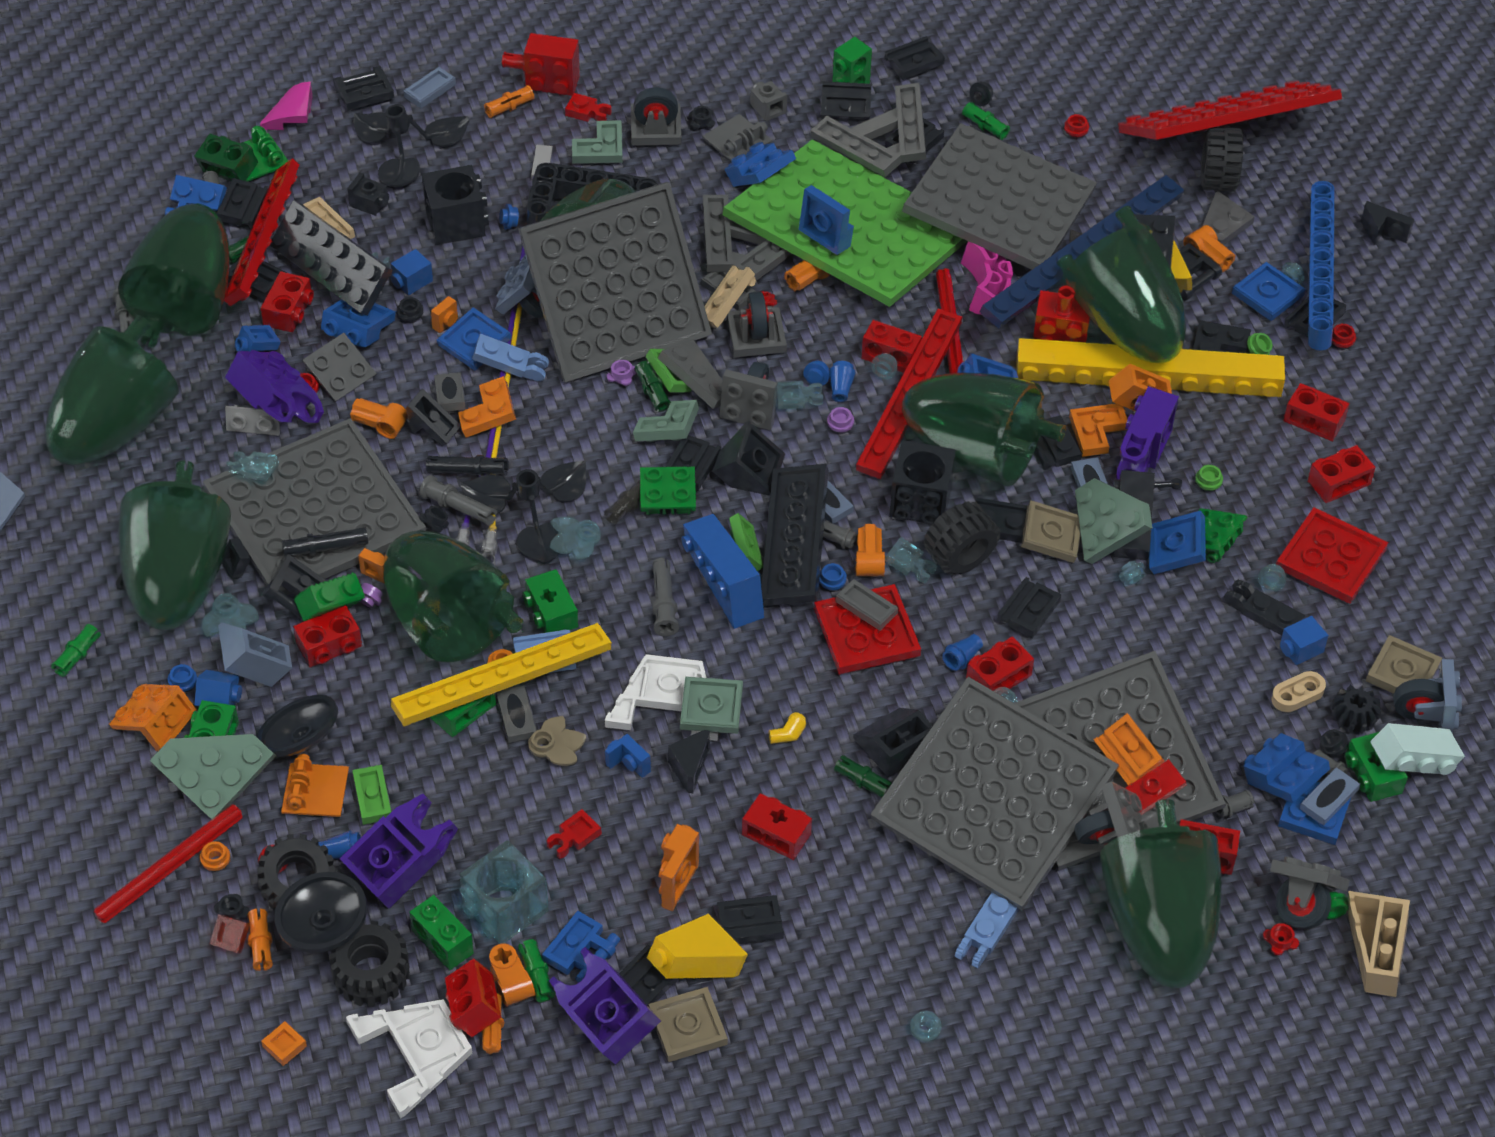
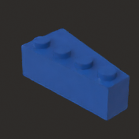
(725, 570)

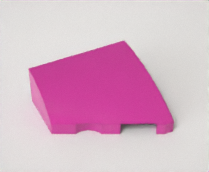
(291, 108)

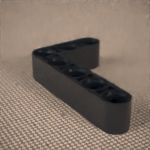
(560, 180)

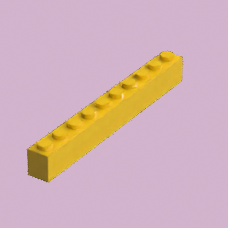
(1187, 371)

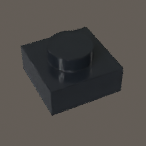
(235, 558)

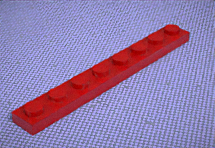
(261, 232)
(923, 365)

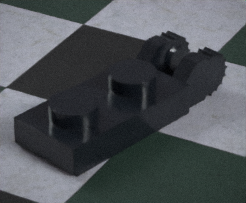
(1261, 607)

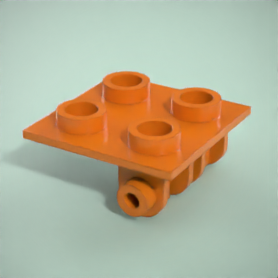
(314, 788)

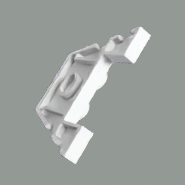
(655, 684)
(425, 1040)

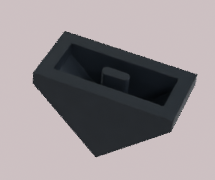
(688, 758)

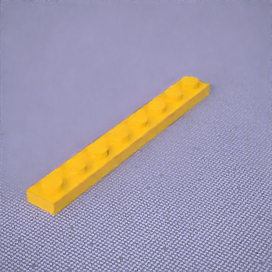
(500, 674)

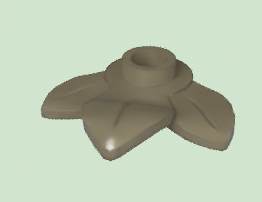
(559, 742)

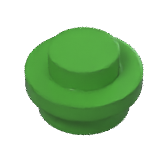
(1259, 344)
(1209, 477)

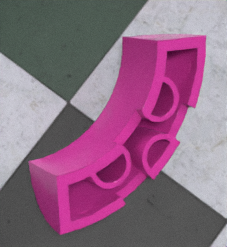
(990, 271)

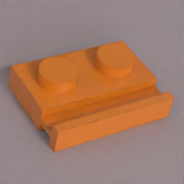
(1129, 748)

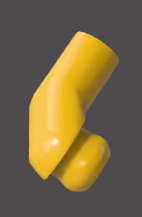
(791, 730)

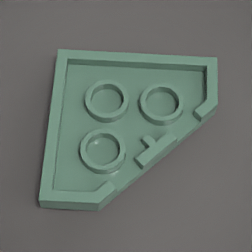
(1108, 519)
(213, 767)

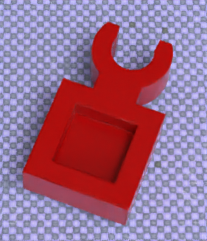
(586, 107)
(575, 832)

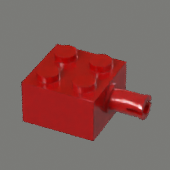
(548, 63)
(1060, 317)

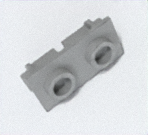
(251, 421)

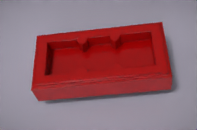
(1157, 785)

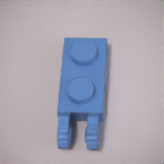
(510, 358)
(987, 928)

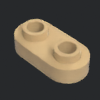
(1296, 692)

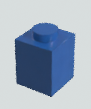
(411, 272)
(1303, 640)
(217, 688)

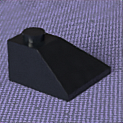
(749, 460)

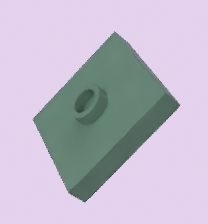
(711, 705)

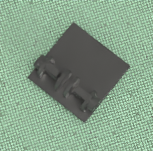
(737, 136)
(339, 367)

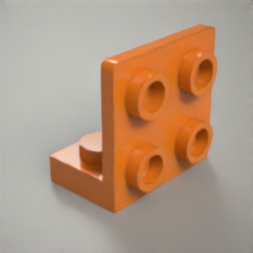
(156, 712)

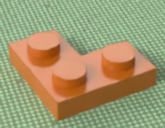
(494, 411)
(1092, 424)

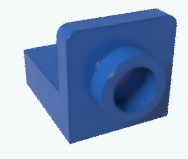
(257, 338)
(631, 754)

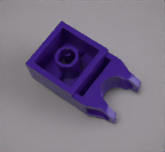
(273, 386)
(1147, 431)
(398, 851)
(606, 1008)

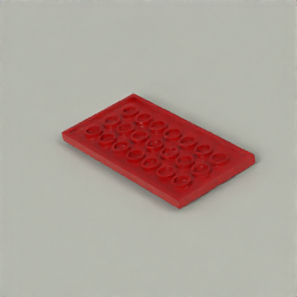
(1229, 110)

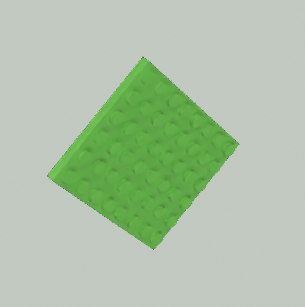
(887, 247)

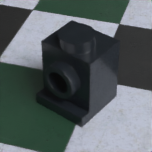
(367, 195)

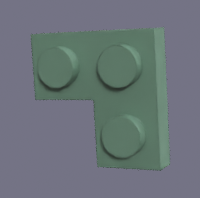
(604, 148)
(672, 426)

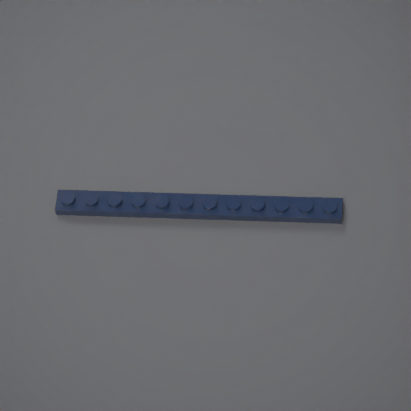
(1049, 275)

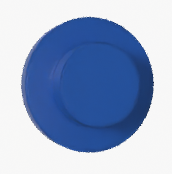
(509, 216)
(816, 372)
(832, 577)
(182, 676)

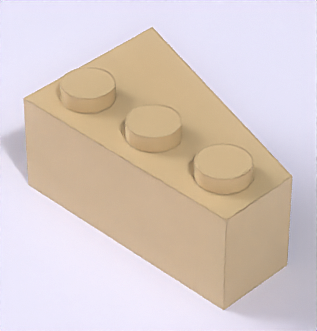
(1379, 939)

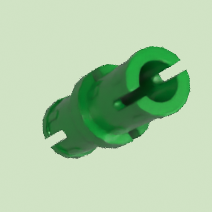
(986, 120)
(75, 650)
(537, 970)

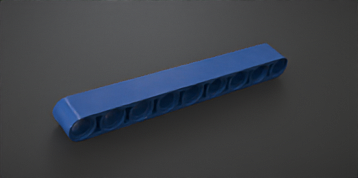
(1321, 266)

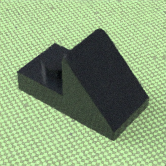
(1380, 220)
(432, 417)

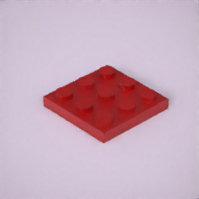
(1332, 555)
(860, 645)

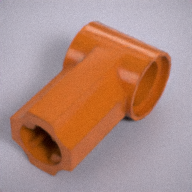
(1207, 242)
(803, 275)
(386, 419)
(869, 557)

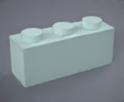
(1417, 749)

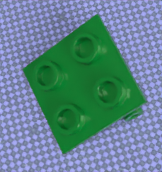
(266, 151)
(667, 489)
(1221, 532)

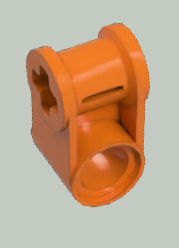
(511, 977)

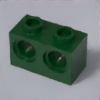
(226, 158)

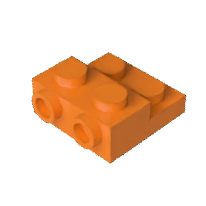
(678, 863)

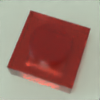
(229, 933)

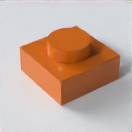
(444, 314)
(372, 564)
(284, 1043)

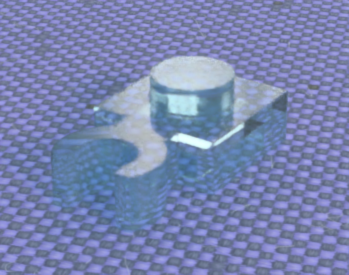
(794, 395)
(256, 466)
(908, 558)

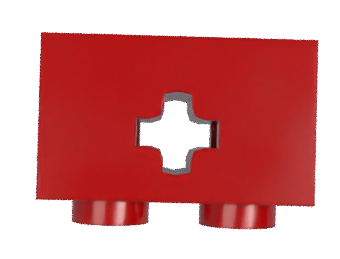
(777, 826)

